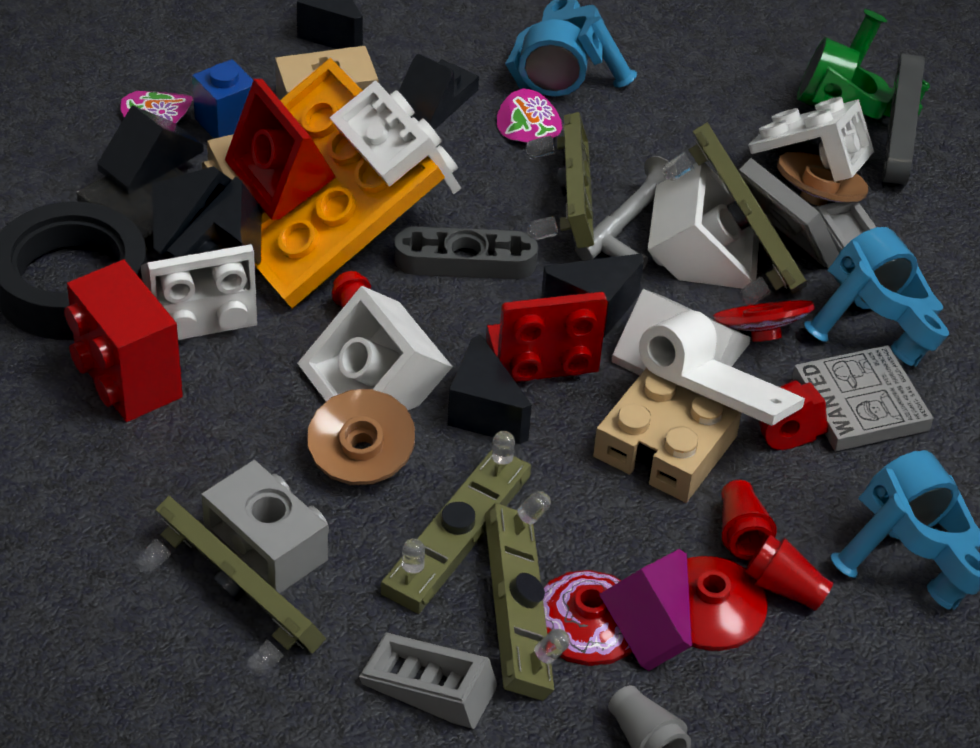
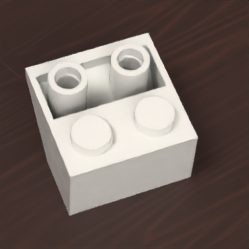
(206, 290)

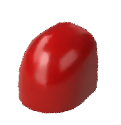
(803, 424)

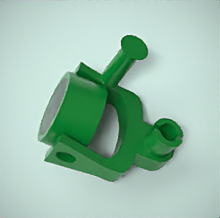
(837, 73)

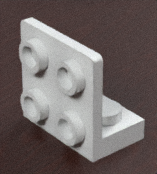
(839, 124)
(388, 136)

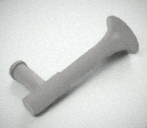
(612, 225)

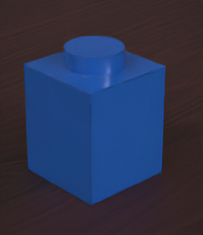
(220, 97)

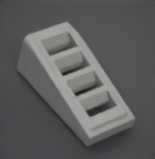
(460, 698)

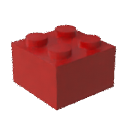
(124, 340)

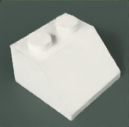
(697, 234)
(375, 348)

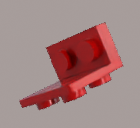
(550, 336)

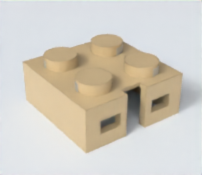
(675, 422)

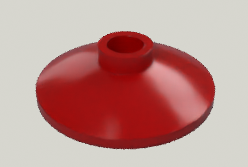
(729, 615)

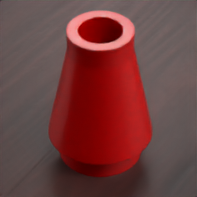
(744, 520)
(788, 573)

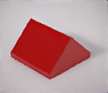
(275, 154)

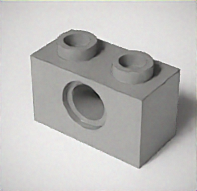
(266, 525)

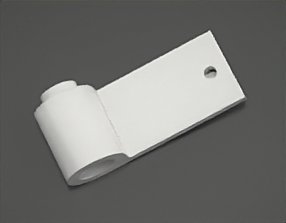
(684, 354)

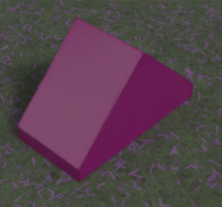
(653, 609)

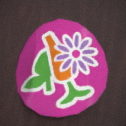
(164, 104)
(528, 116)

